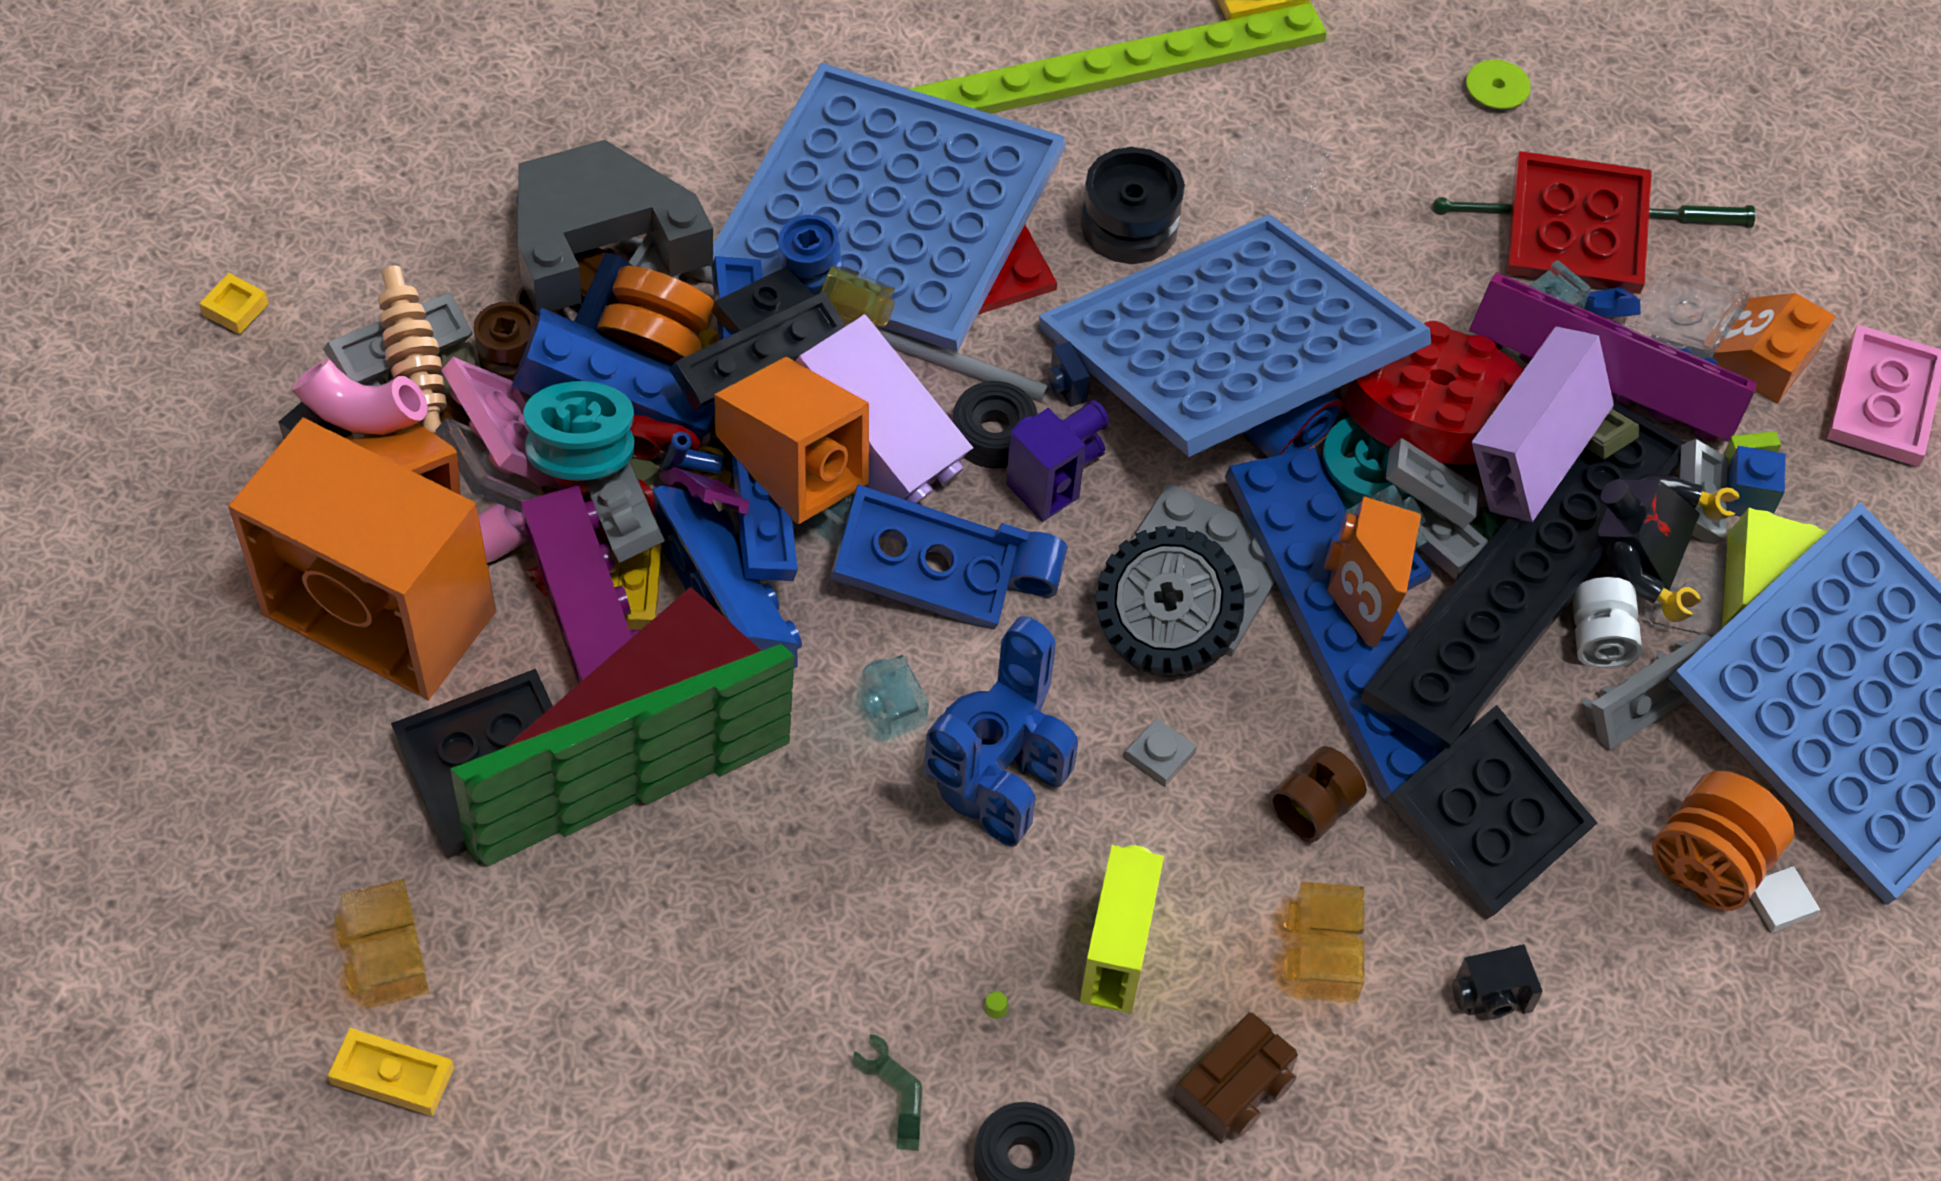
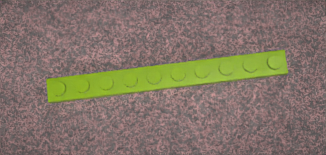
(1133, 60)

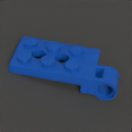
(979, 558)

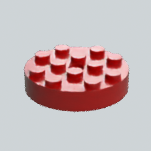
(1436, 418)

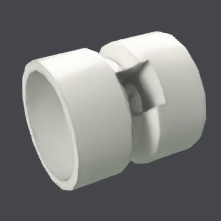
(1607, 623)

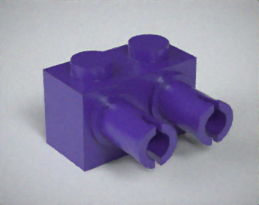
(1050, 457)

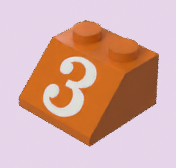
(1774, 341)
(1372, 565)

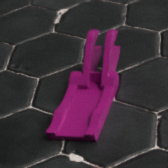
(704, 488)

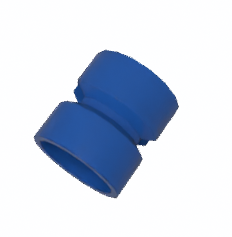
(809, 249)

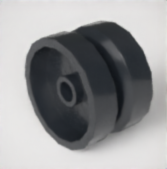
(1132, 205)

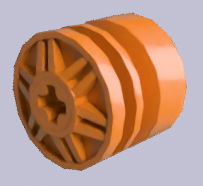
(1723, 839)

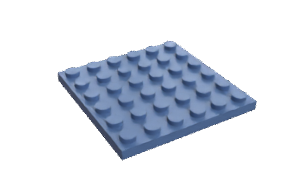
(913, 186)
(1233, 333)
(1840, 697)

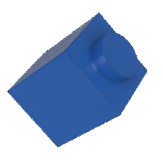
(1757, 478)

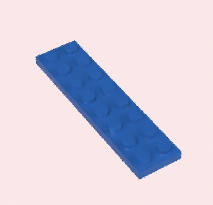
(1295, 519)

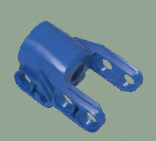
(989, 729)

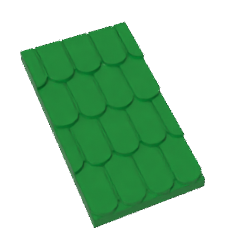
(646, 722)

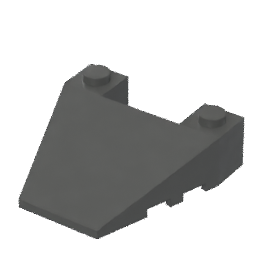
(593, 200)

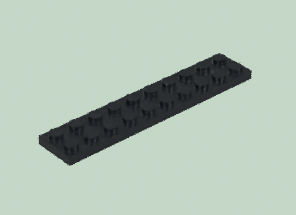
(1509, 597)

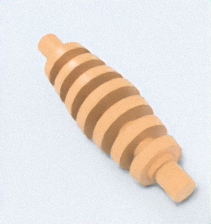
(411, 343)

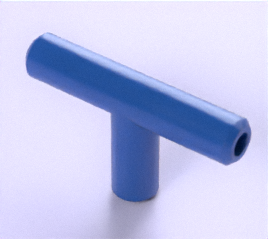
(680, 456)

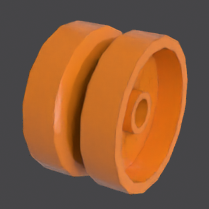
(656, 313)

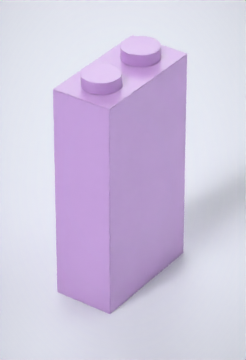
(1543, 424)
(908, 430)

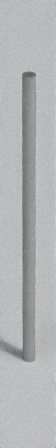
(911, 346)

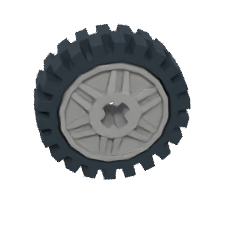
(1163, 564)

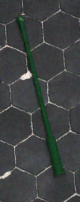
(1685, 214)

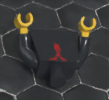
(1649, 532)

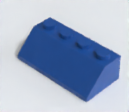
(572, 352)
(710, 561)

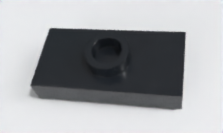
(760, 300)

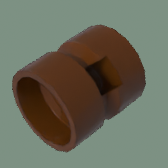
(501, 337)
(1318, 794)

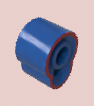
(1297, 428)

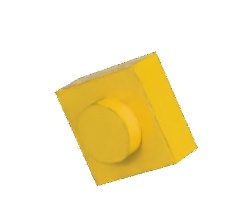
(234, 303)

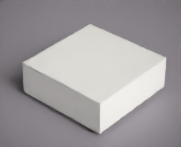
(1784, 900)

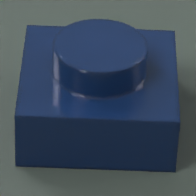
(1068, 374)

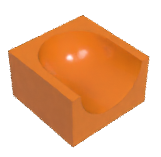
(365, 557)

